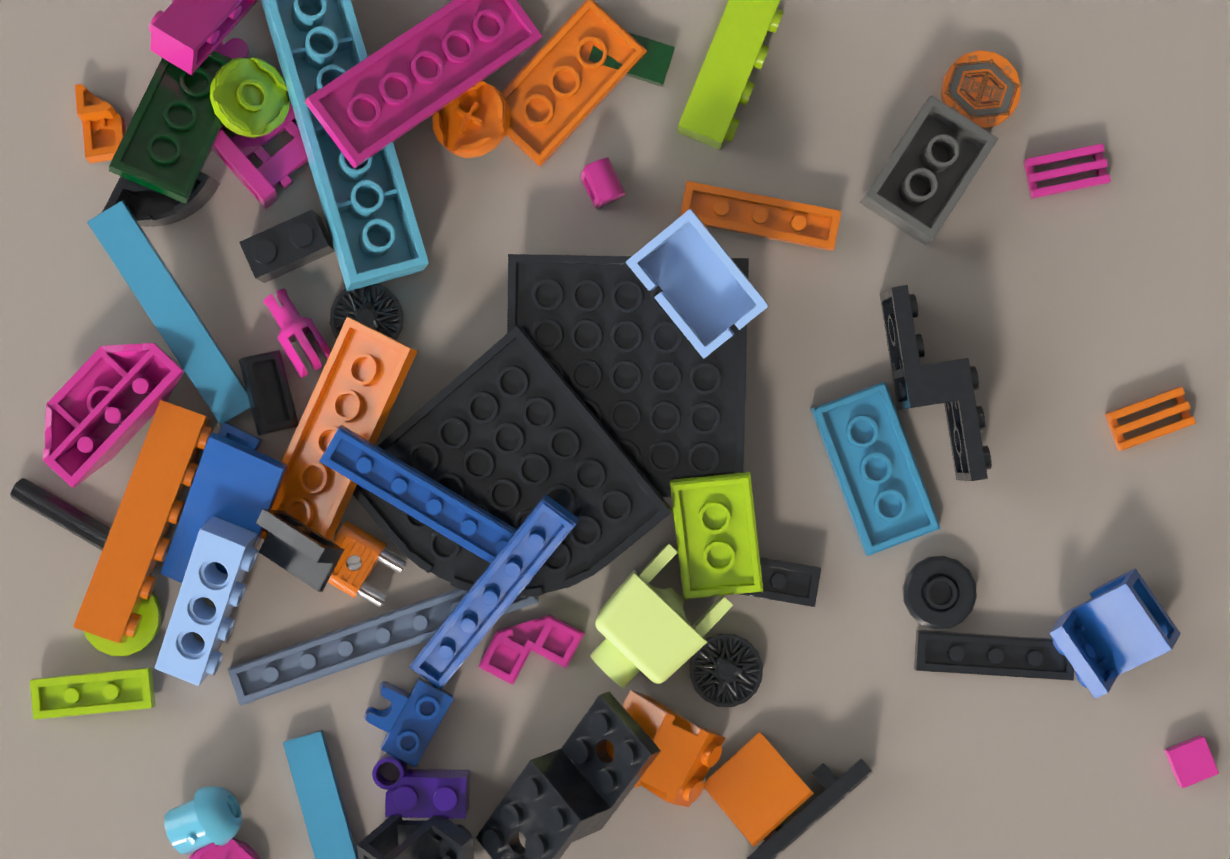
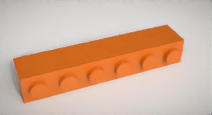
(142, 523)

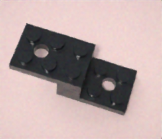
(934, 384)
(571, 788)

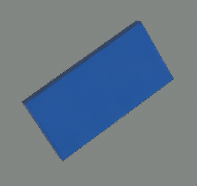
(229, 485)

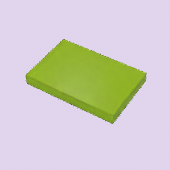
(716, 535)

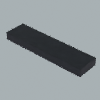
(990, 655)

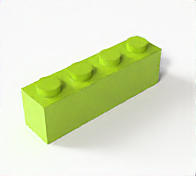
(727, 69)

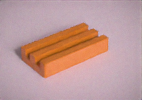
(1181, 407)

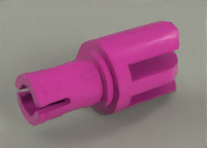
(294, 329)

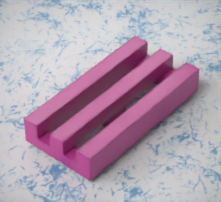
(1099, 164)

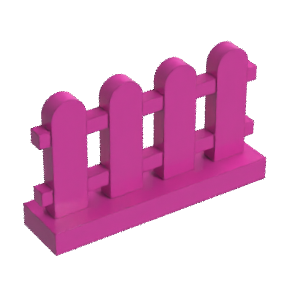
(240, 148)

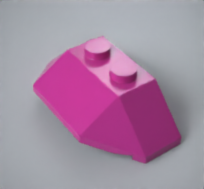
(105, 407)

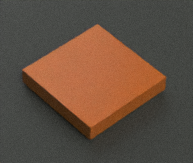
(757, 789)

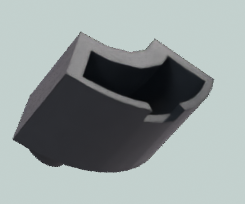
(156, 209)

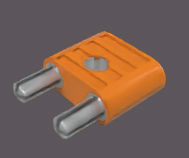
(358, 561)

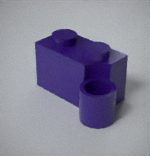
(424, 791)

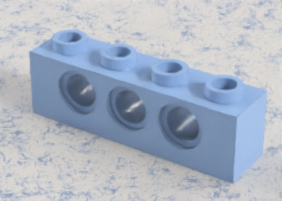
(180, 651)

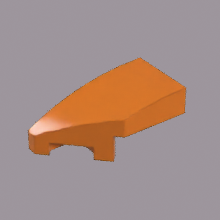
(101, 126)

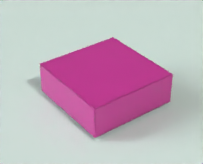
(1191, 761)

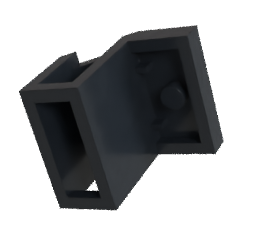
(417, 840)

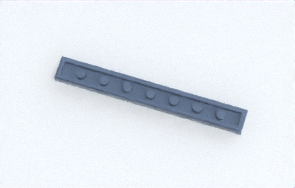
(347, 647)

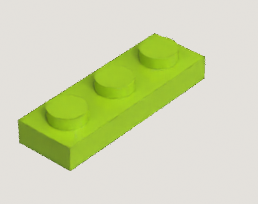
(92, 693)

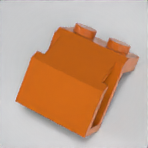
(685, 750)

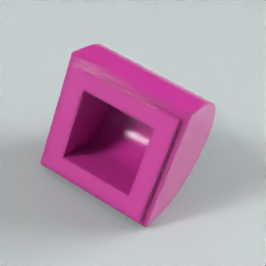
(602, 183)

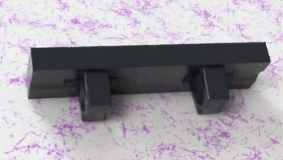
(835, 791)

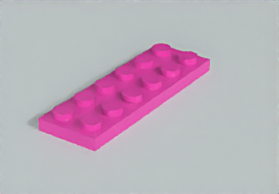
(420, 73)

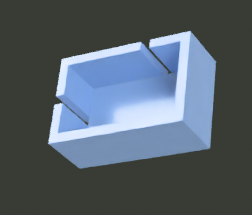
(699, 283)

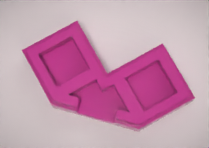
(543, 635)

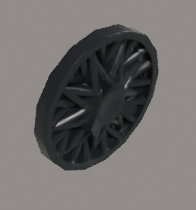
(370, 305)
(939, 592)
(726, 670)

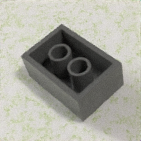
(929, 170)

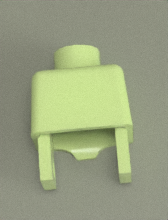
(649, 627)

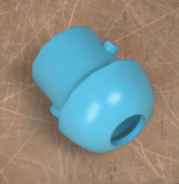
(206, 819)

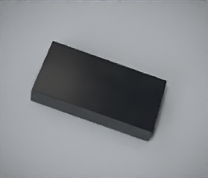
(268, 392)

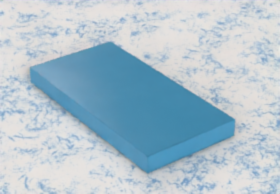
(875, 468)

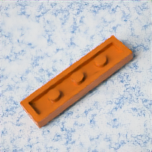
(762, 216)

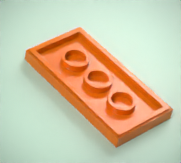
(562, 86)

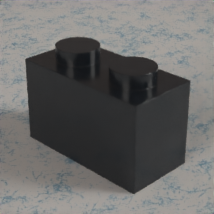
(287, 246)

